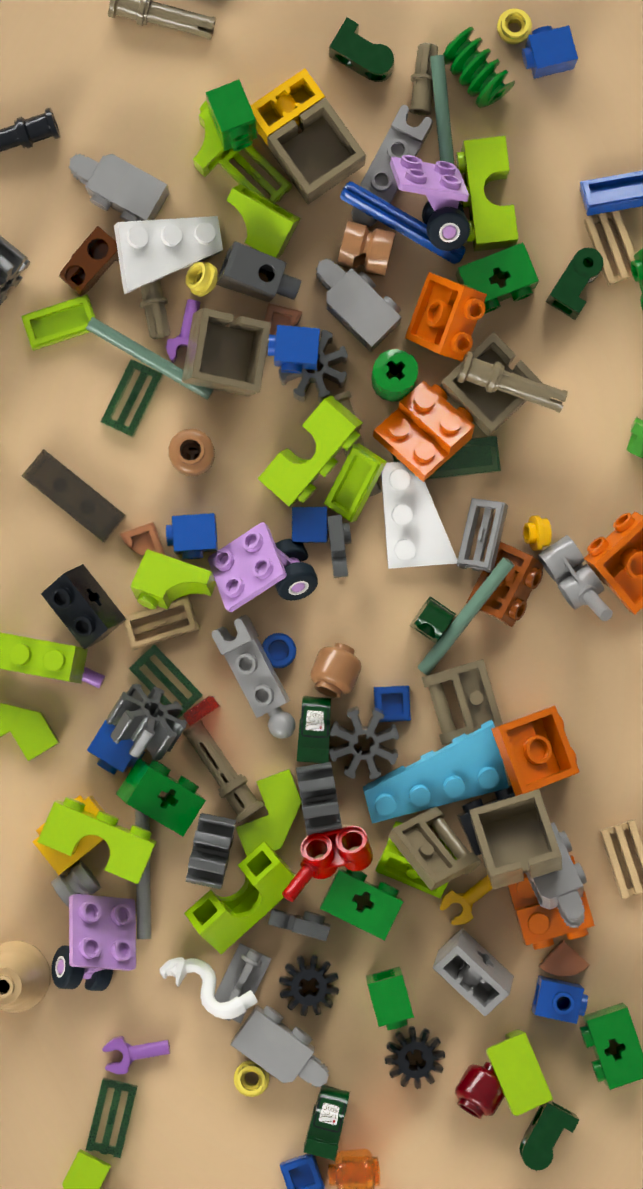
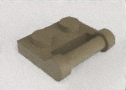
(473, 695)
(427, 852)

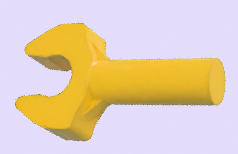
(466, 900)

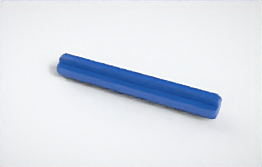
(395, 219)

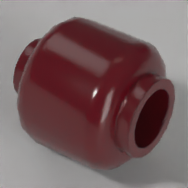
(479, 1091)

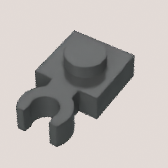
(339, 536)
(308, 925)

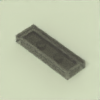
(73, 495)

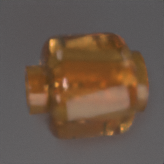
(354, 1170)

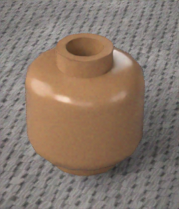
(181, 445)
(335, 670)

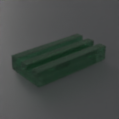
(119, 424)
(145, 659)
(104, 1147)

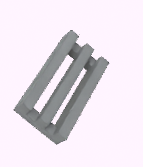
(495, 536)

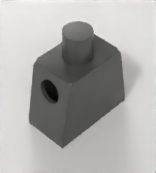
(242, 270)

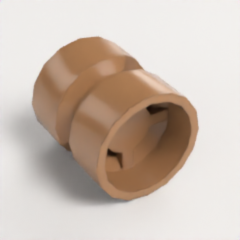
(366, 248)

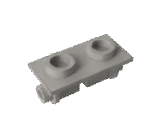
(242, 975)

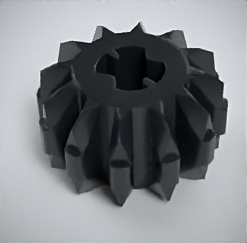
(310, 997)
(427, 1053)

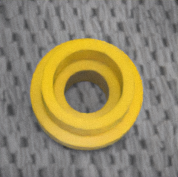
(537, 532)

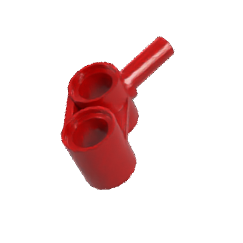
(337, 852)

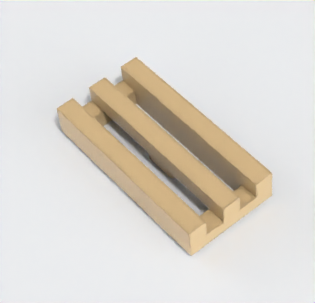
(624, 239)
(189, 614)
(619, 830)

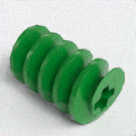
(475, 69)
(394, 362)

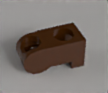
(90, 261)

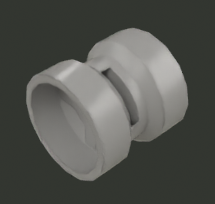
(79, 881)

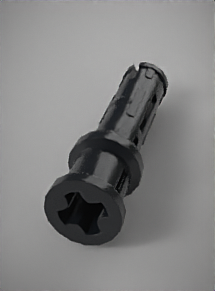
(29, 131)

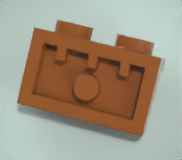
(510, 597)

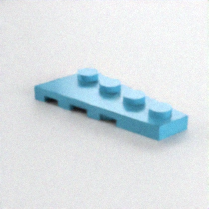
(452, 774)

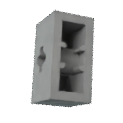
(473, 972)

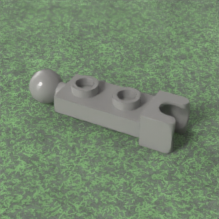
(398, 142)
(255, 675)

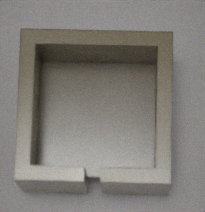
(319, 154)
(224, 356)
(486, 408)
(516, 839)

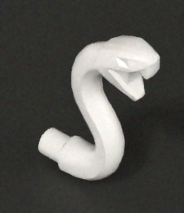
(231, 1009)

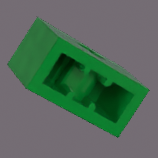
(232, 116)
(510, 264)
(174, 810)
(374, 919)
(390, 998)
(617, 1025)

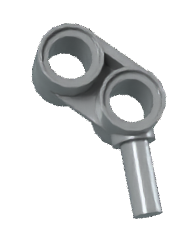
(575, 581)

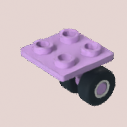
(444, 189)
(257, 563)
(99, 942)

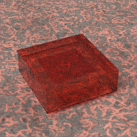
(201, 710)

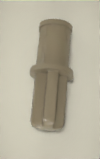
(422, 79)
(155, 310)

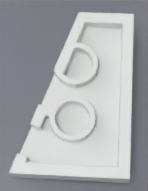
(163, 246)
(411, 521)

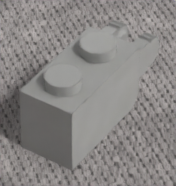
(120, 186)
(357, 304)
(562, 887)
(278, 1048)

